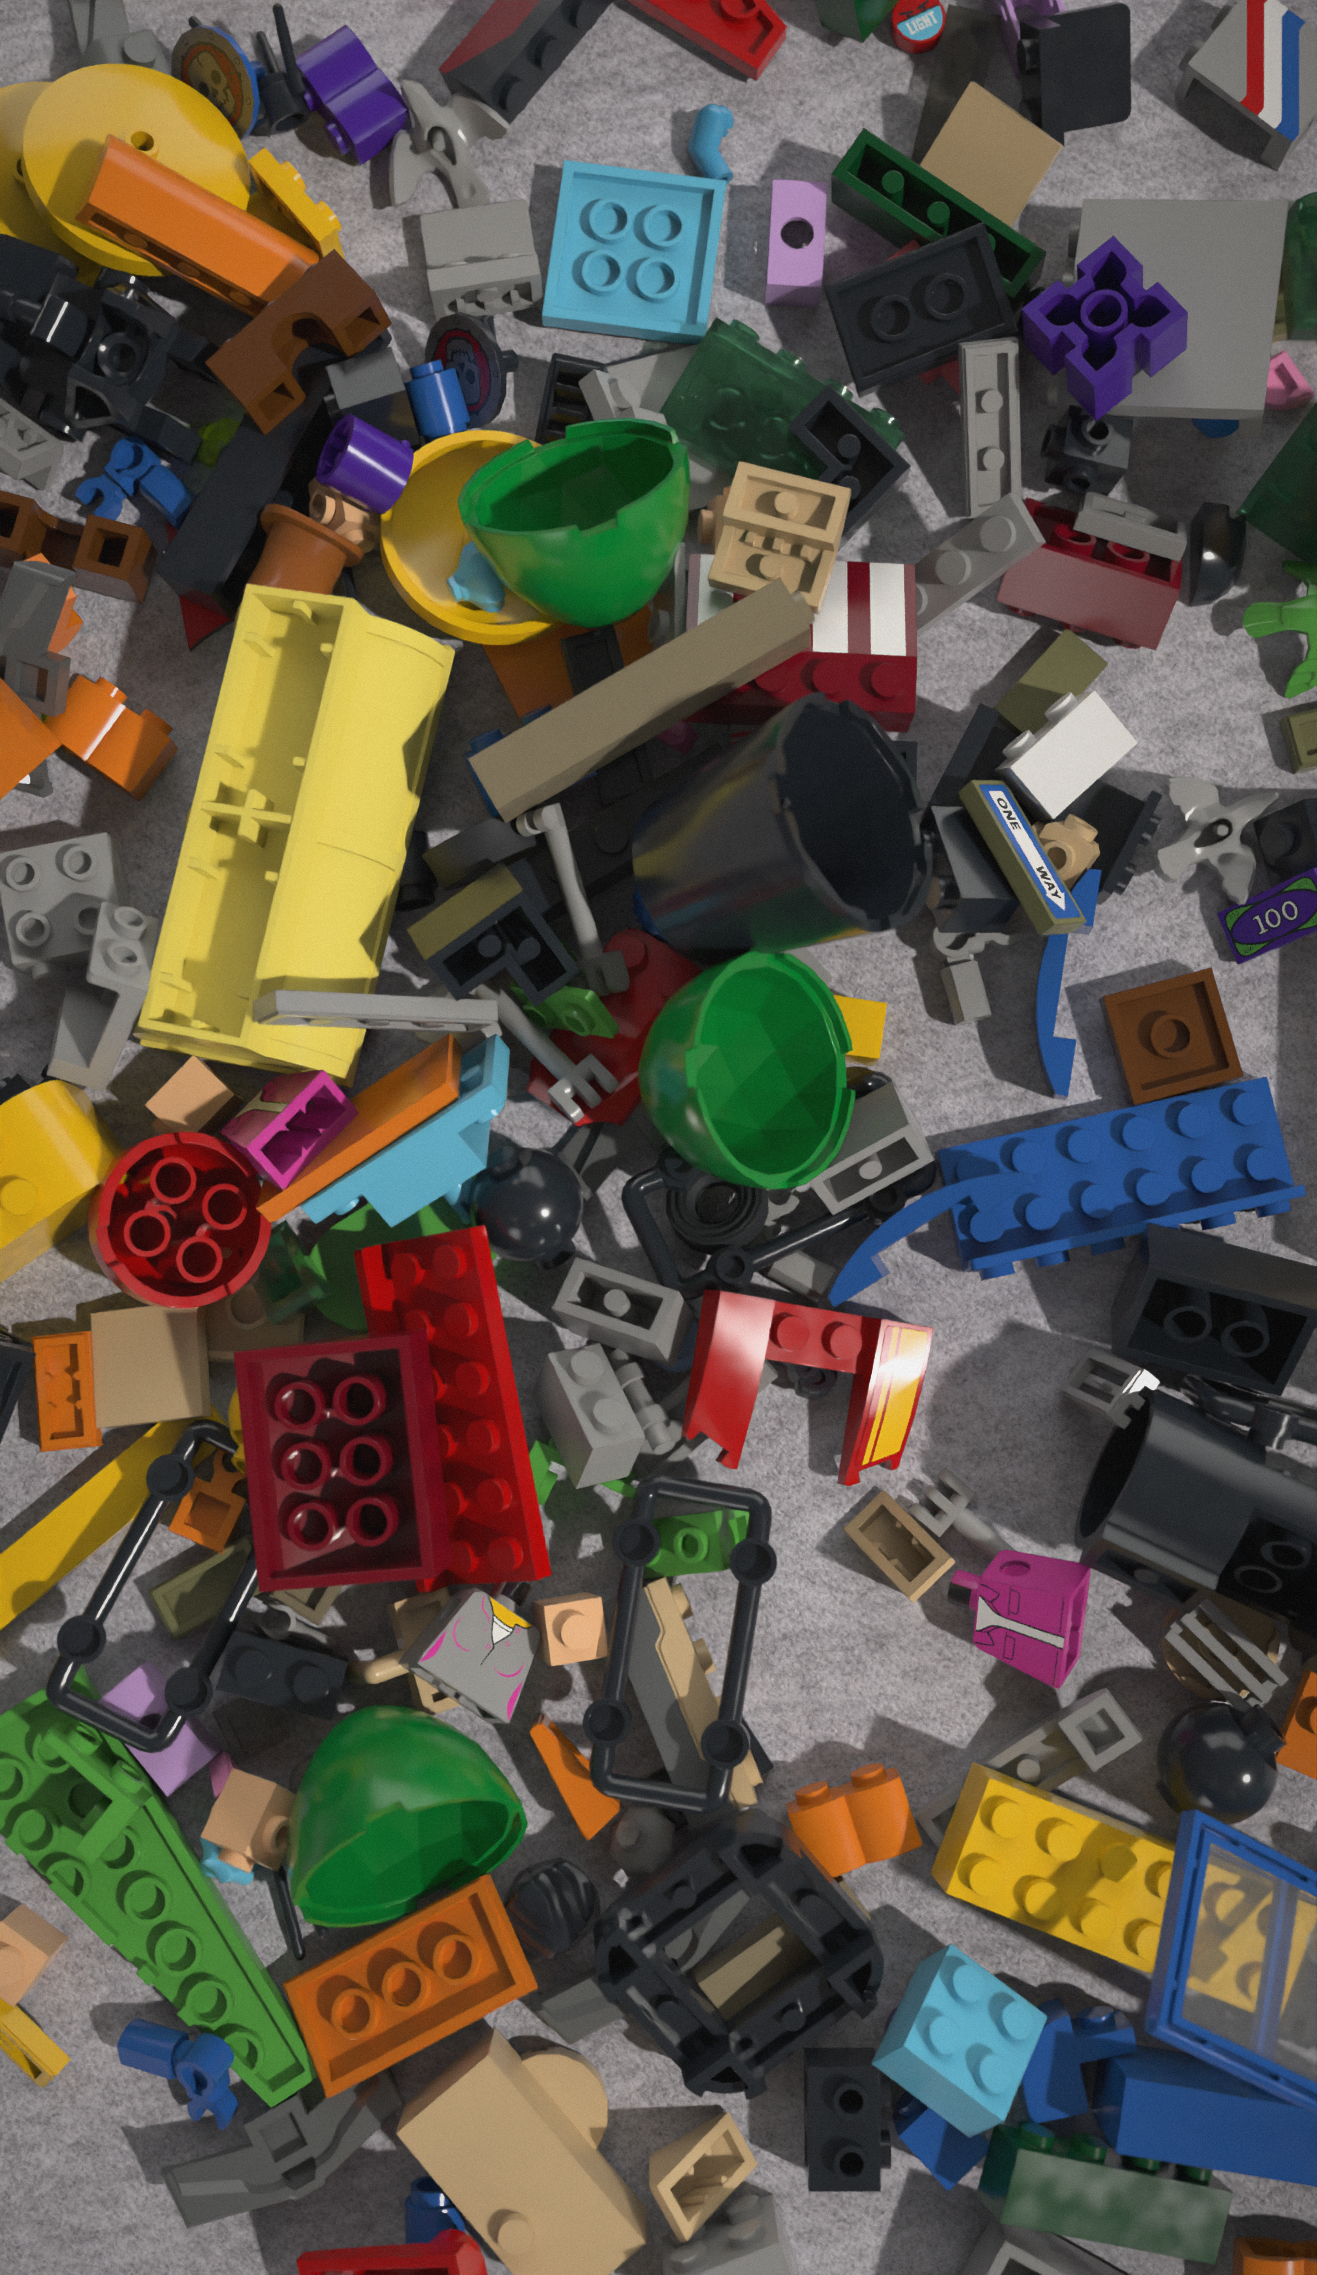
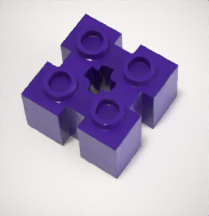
(1105, 328)

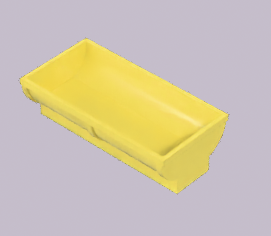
(295, 830)

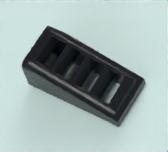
(563, 386)

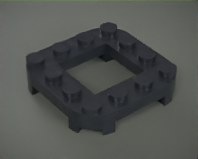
(737, 2051)

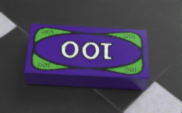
(1272, 918)

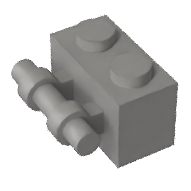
(591, 1417)

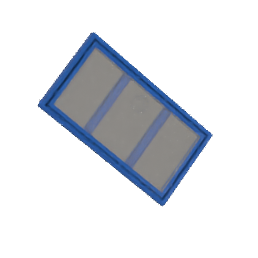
(1239, 1960)

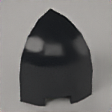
(1215, 553)

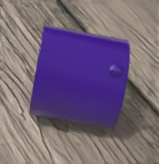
(364, 464)

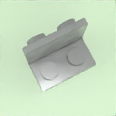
(482, 259)

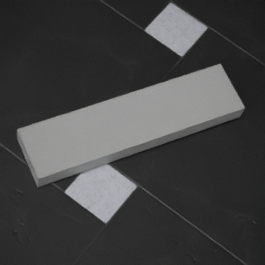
(374, 1011)

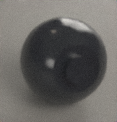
(528, 1206)
(1219, 1761)

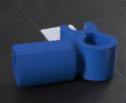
(133, 469)
(198, 2065)

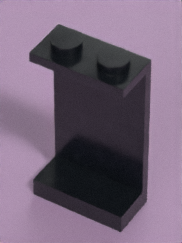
(1116, 815)

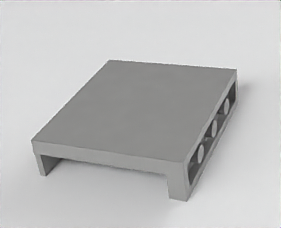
(1225, 272)

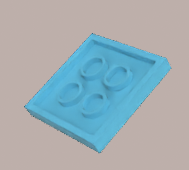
(634, 253)

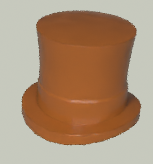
(301, 553)

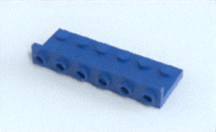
(1119, 1172)

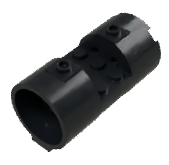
(1195, 1511)

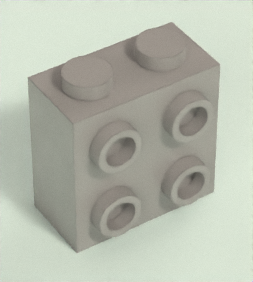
(54, 898)

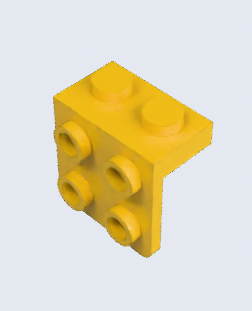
(288, 208)

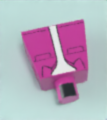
(283, 1131)
(1027, 1611)

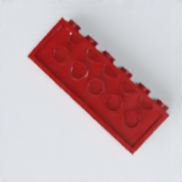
(485, 1461)

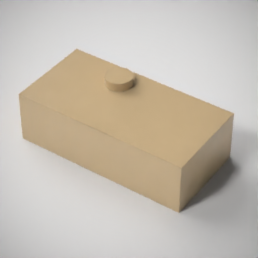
(521, 2167)

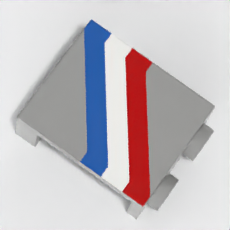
(1262, 66)

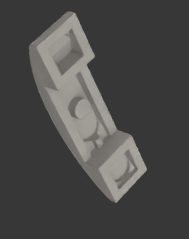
(1047, 1753)

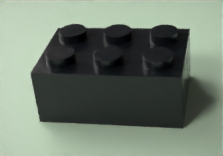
(1215, 1310)

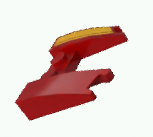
(745, 1330)

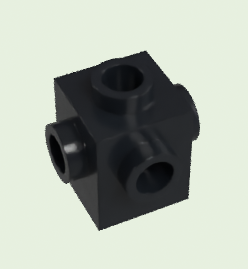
(1086, 452)

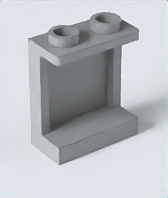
(95, 1026)

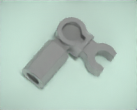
(961, 975)
(798, 1270)

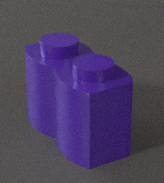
(352, 96)

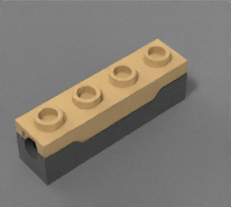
(677, 1695)

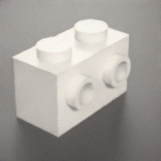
(1065, 754)

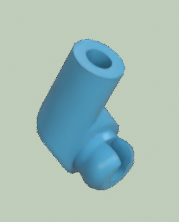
(705, 138)

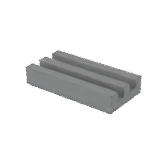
(1131, 525)
(1122, 1396)
(1260, 1690)

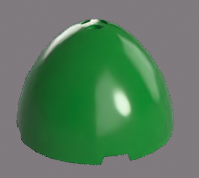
(583, 519)
(750, 1072)
(394, 1815)

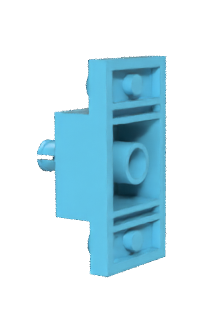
(433, 1157)

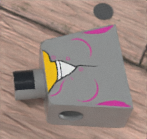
(478, 1650)

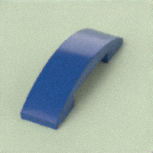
(1057, 1053)
(866, 1265)

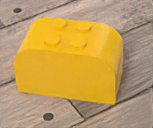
(49, 1167)

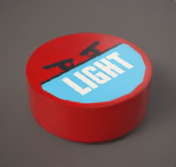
(917, 25)

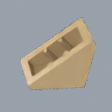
(899, 1546)
(699, 2173)

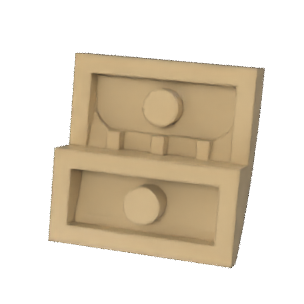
(779, 529)

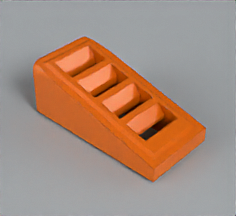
(571, 1776)

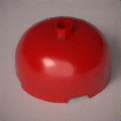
(209, 1204)

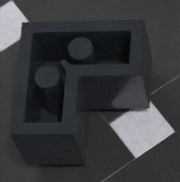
(849, 455)
(490, 929)

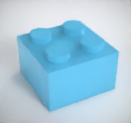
(960, 2041)

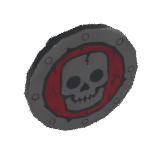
(480, 364)

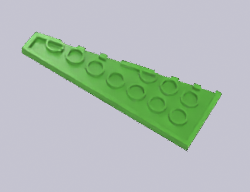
(147, 1898)

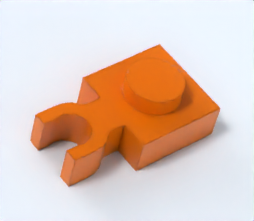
(211, 1509)

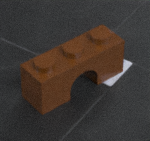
(322, 307)
(103, 552)

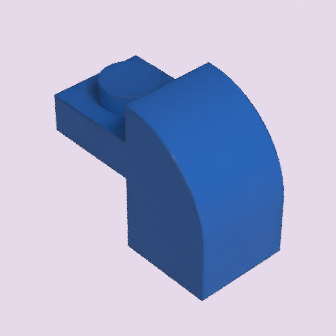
(1053, 2077)

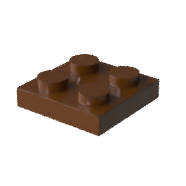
(1170, 1037)

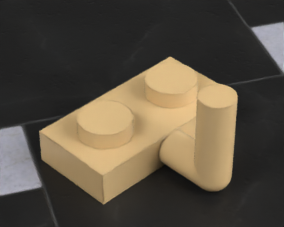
(409, 1619)

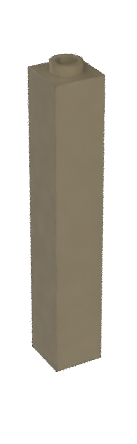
(644, 699)

